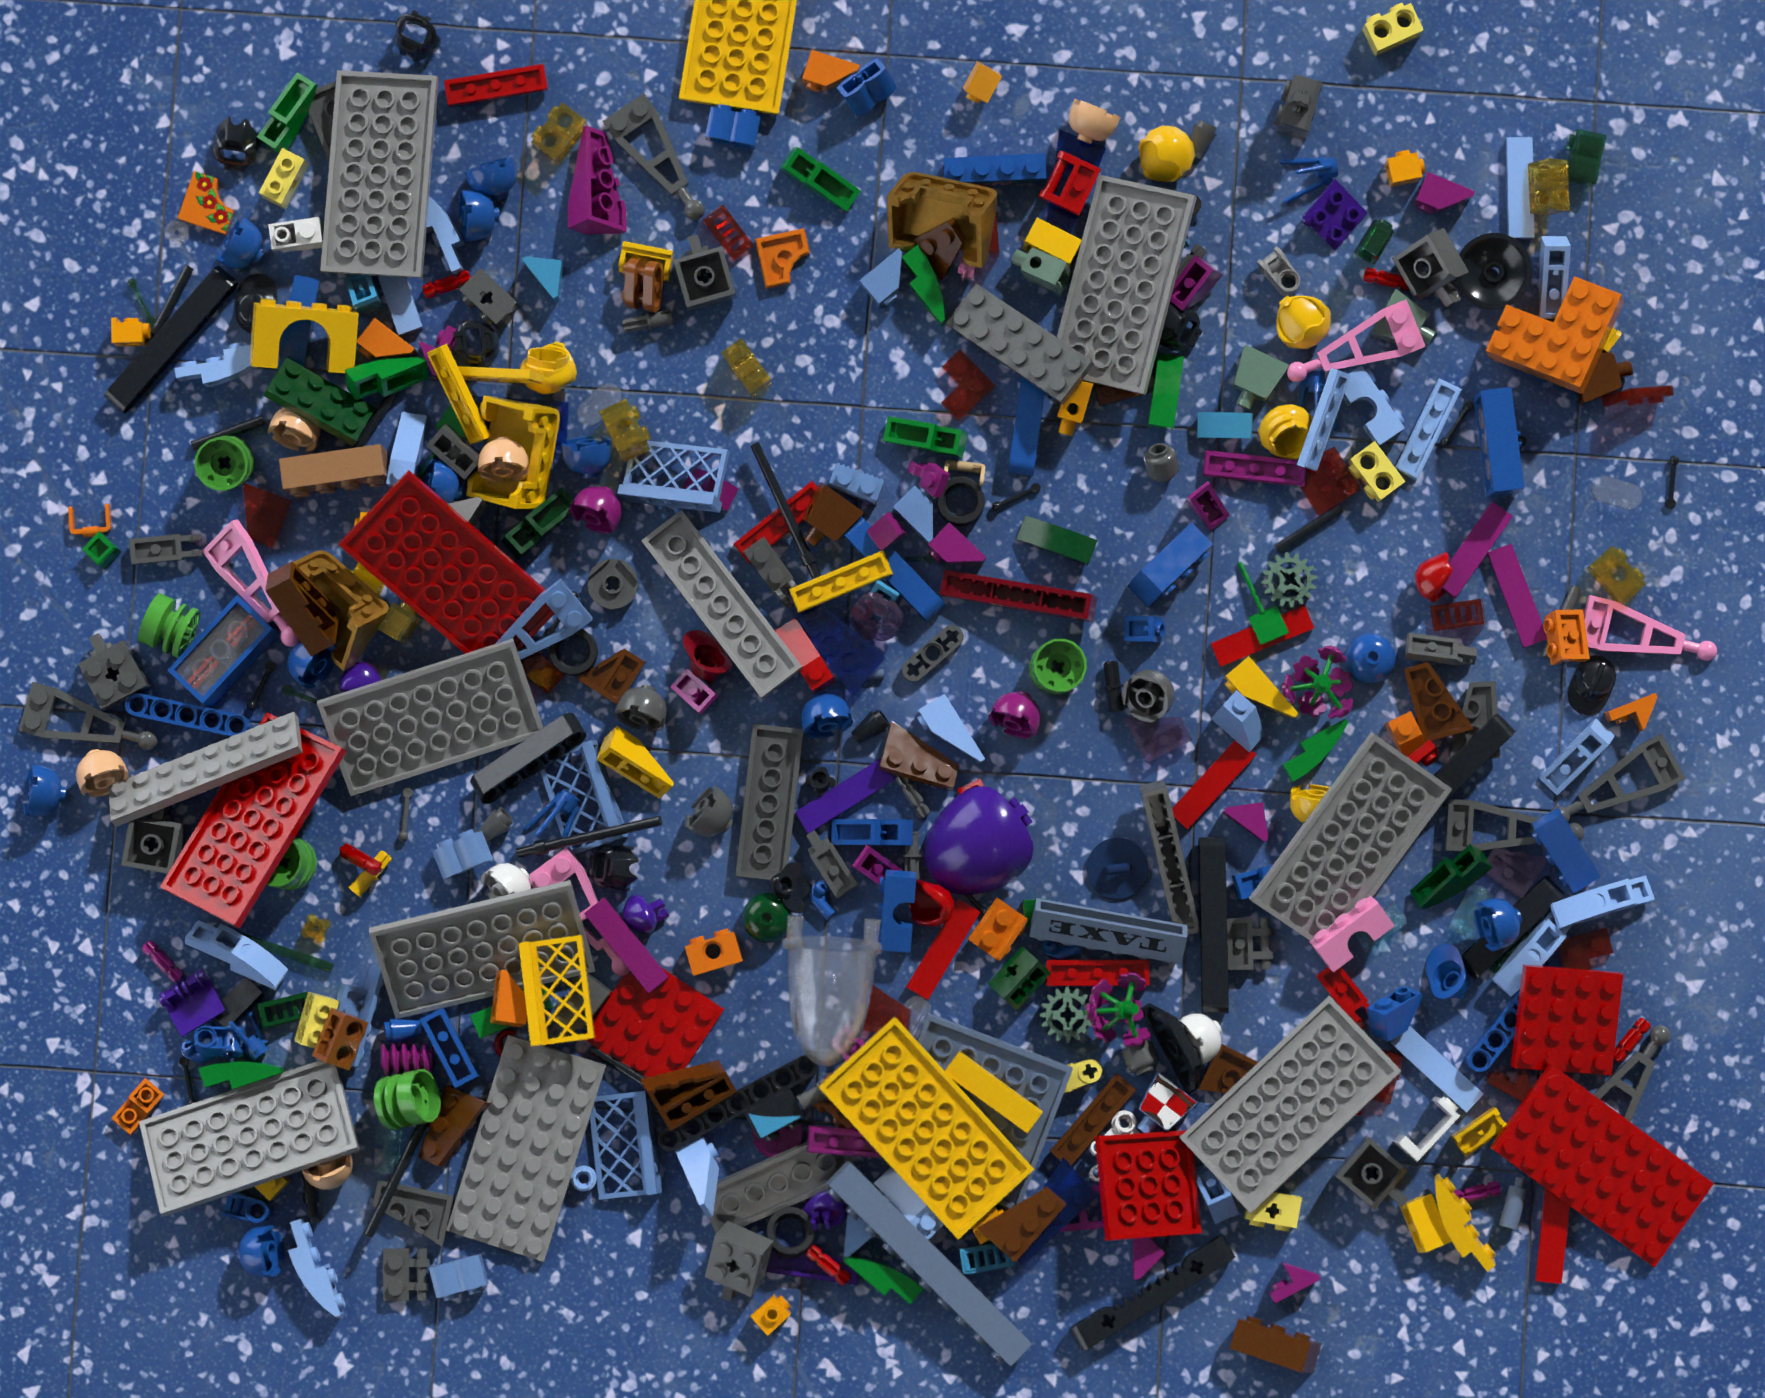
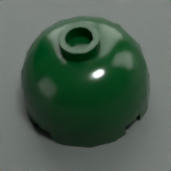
(765, 918)

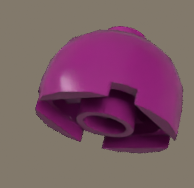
(598, 508)
(1017, 714)

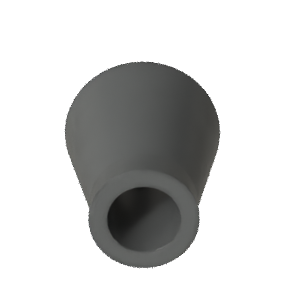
(1202, 137)
(496, 824)

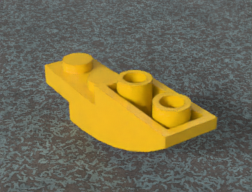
(1454, 1216)

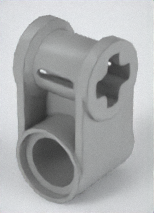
(1279, 270)

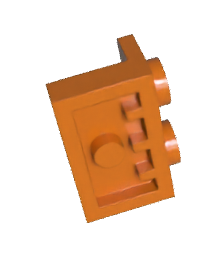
(1566, 636)
(998, 929)

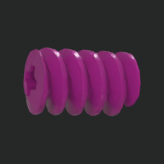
(406, 1060)

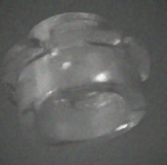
(183, 230)

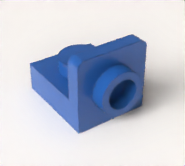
(1144, 629)

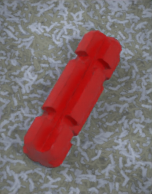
(1385, 278)
(445, 284)
(360, 859)
(1631, 1039)
(828, 1265)

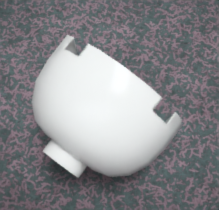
(505, 880)
(1204, 1035)

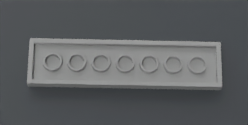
(722, 604)
(205, 769)

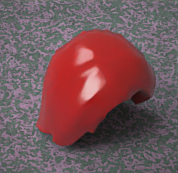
(1432, 576)
(931, 905)

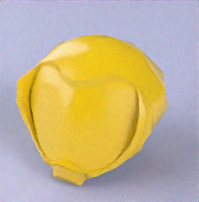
(1166, 154)
(1302, 321)
(554, 363)
(1285, 430)

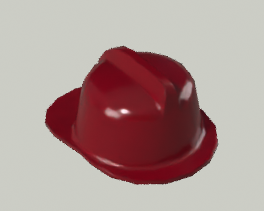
(705, 655)

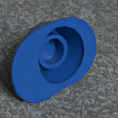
(1447, 972)

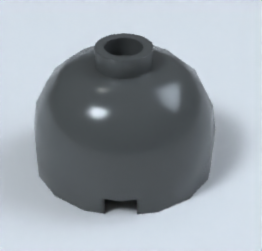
(1148, 695)
(643, 707)
(711, 813)

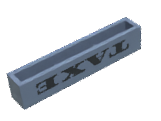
(1108, 931)

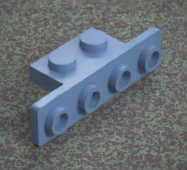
(362, 1003)

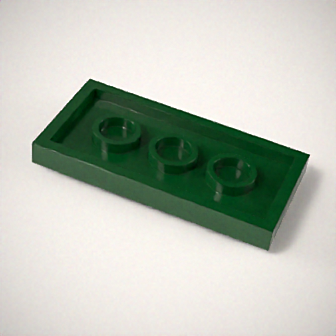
(319, 401)

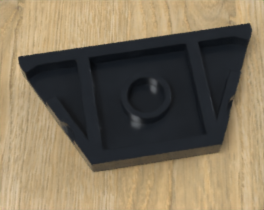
(1176, 1046)

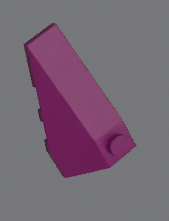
(594, 196)

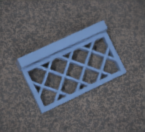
(676, 497)
(602, 788)
(646, 1146)

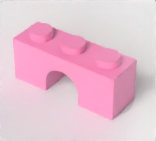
(1333, 942)

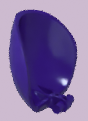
(978, 842)

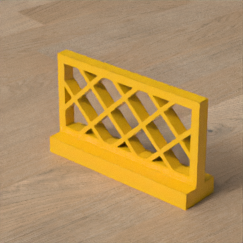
(534, 992)

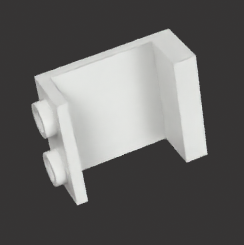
(1416, 1152)

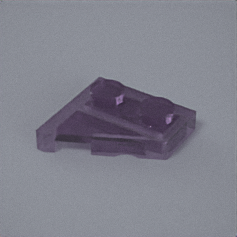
(1158, 736)

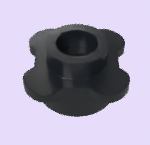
(816, 775)

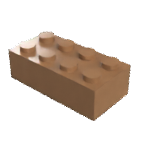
(334, 470)

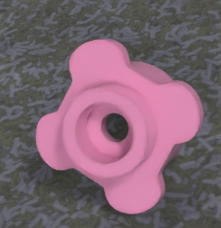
(965, 270)

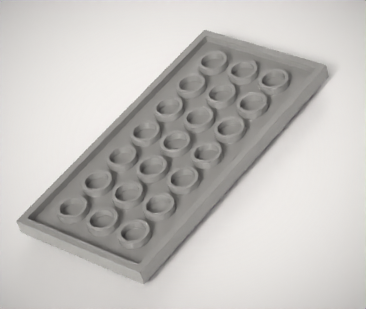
(379, 174)
(1125, 279)
(431, 717)
(1351, 838)
(458, 950)
(1290, 1104)
(248, 1136)
(526, 1148)

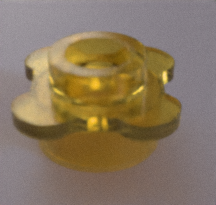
(309, 931)

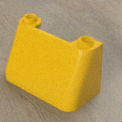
(534, 429)

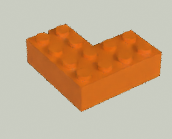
(1561, 349)

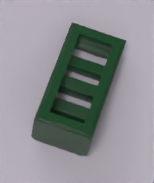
(260, 1008)

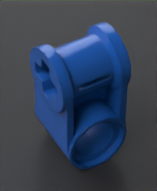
(220, 1044)
(241, 1207)

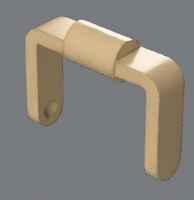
(966, 467)

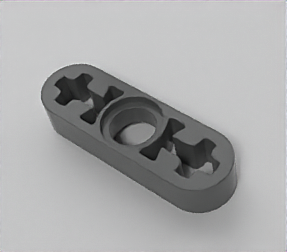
(914, 661)

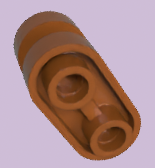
(643, 284)

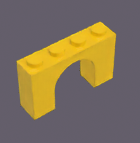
(272, 319)

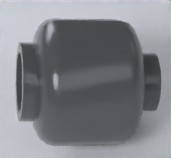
(1161, 462)
(1140, 1059)

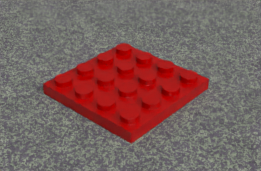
(1567, 1019)
(654, 1029)
(1147, 1185)

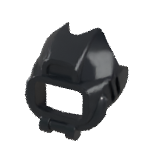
(410, 48)
(236, 138)
(1174, 325)
(489, 343)
(616, 867)

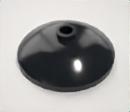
(1498, 252)

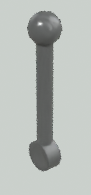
(407, 793)

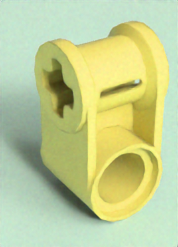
(1078, 1077)

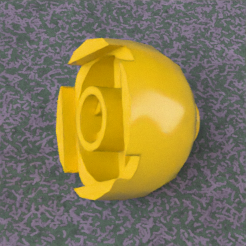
(1304, 801)

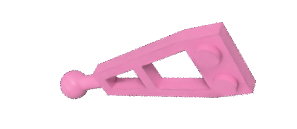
(1402, 328)
(222, 551)
(1597, 621)
(560, 869)

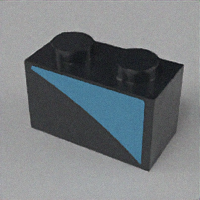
(775, 1114)

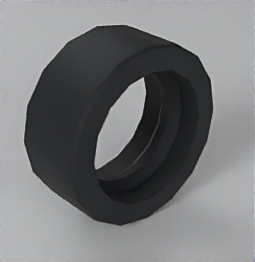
(977, 511)
(584, 667)
(804, 1218)

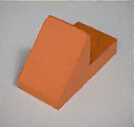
(1640, 710)

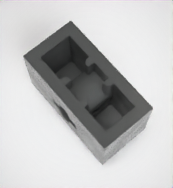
(481, 285)
(454, 451)

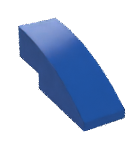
(872, 832)

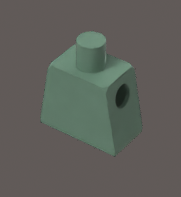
(1051, 274)
(1382, 331)
(1256, 376)

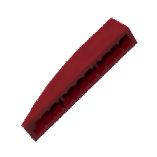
(1019, 596)

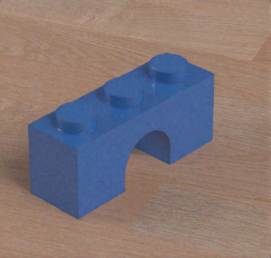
(897, 888)

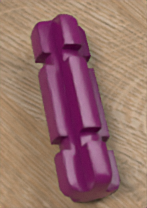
(162, 961)
(1479, 1191)

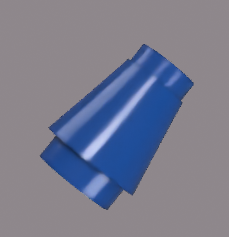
(401, 1029)

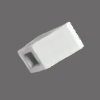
(297, 234)

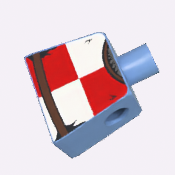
(1163, 1104)

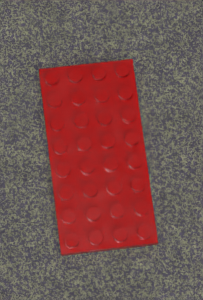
(444, 567)
(250, 831)
(1602, 1165)

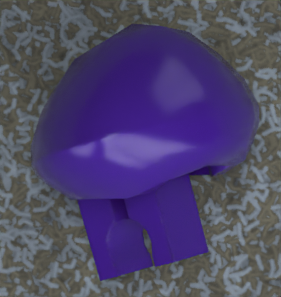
(359, 675)
(643, 916)
(825, 1210)

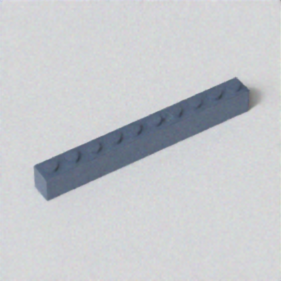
(929, 1264)

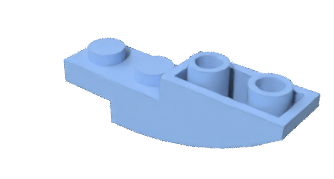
(445, 236)
(216, 370)
(1602, 901)
(1532, 951)
(241, 952)
(317, 1280)

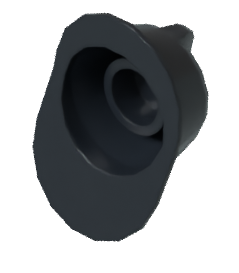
(251, 291)
(1591, 685)

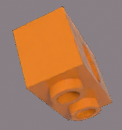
(698, 957)

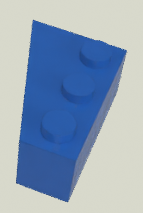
(1170, 564)

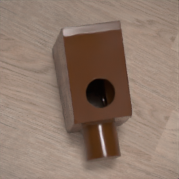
(1605, 378)
(829, 515)

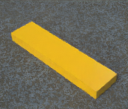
(501, 375)
(458, 394)
(841, 581)
(993, 1092)

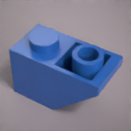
(1393, 1013)

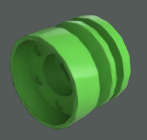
(209, 463)
(165, 624)
(1072, 670)
(301, 867)
(407, 1099)

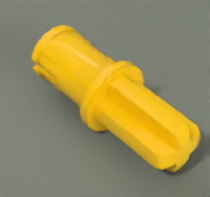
(365, 879)

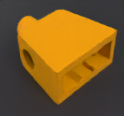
(1080, 397)

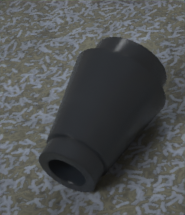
(870, 726)

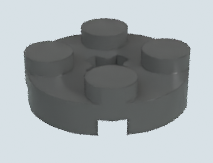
(598, 582)

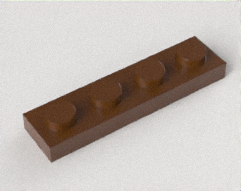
(1093, 1119)

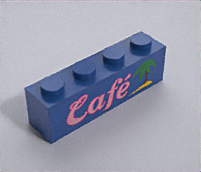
(997, 169)

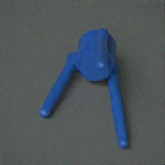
(1322, 168)
(1314, 384)
(564, 803)
(253, 1046)

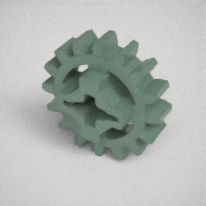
(1298, 588)
(1055, 1014)

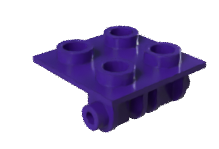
(1334, 214)
(191, 1002)

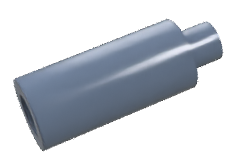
(1514, 1204)

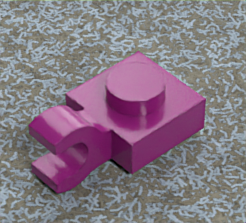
(932, 477)

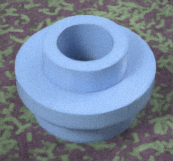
(583, 1186)

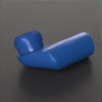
(819, 897)
(1059, 951)
(189, 1052)

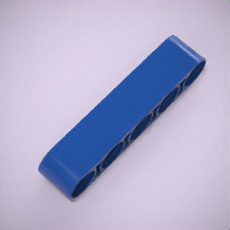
(1026, 429)
(904, 578)
(176, 712)
(1497, 1026)

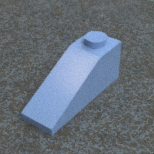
(1553, 274)
(407, 447)
(946, 724)
(1577, 756)
(701, 1171)
(908, 1203)

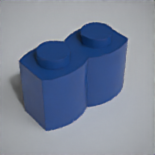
(867, 87)
(733, 127)

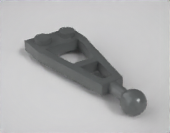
(630, 119)
(39, 712)
(1660, 762)
(1460, 826)
(1659, 1036)

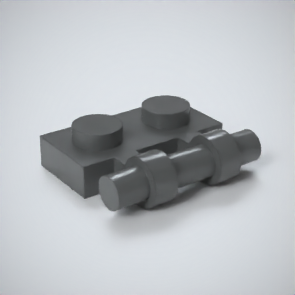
(1240, 943)
(397, 1274)

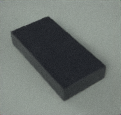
(239, 1001)

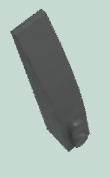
(1169, 855)

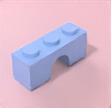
(1385, 422)

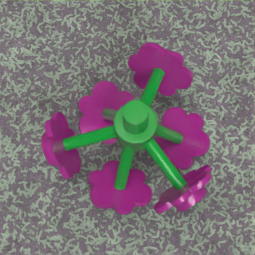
(1334, 683)
(1124, 1010)

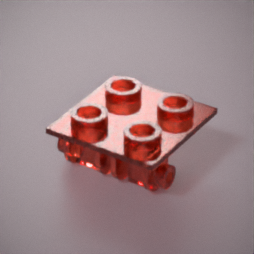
(1330, 483)

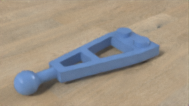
(565, 607)

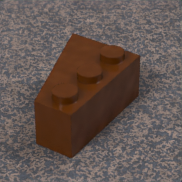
(304, 607)
(688, 1091)
(1275, 1344)

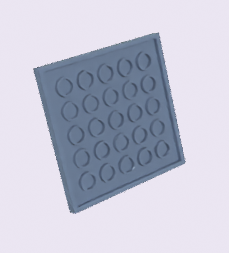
(1027, 1073)

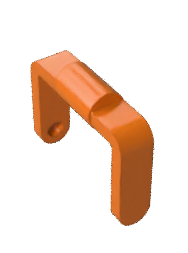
(93, 530)

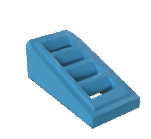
(987, 1267)

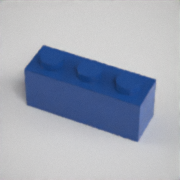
(1565, 850)
(449, 1047)

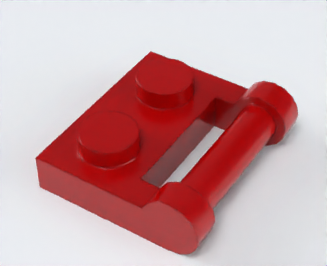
(1077, 186)

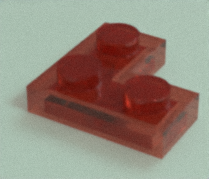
(972, 385)
(1580, 948)

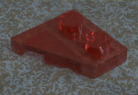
(1638, 396)
(264, 514)
(883, 1009)

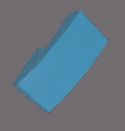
(1224, 425)

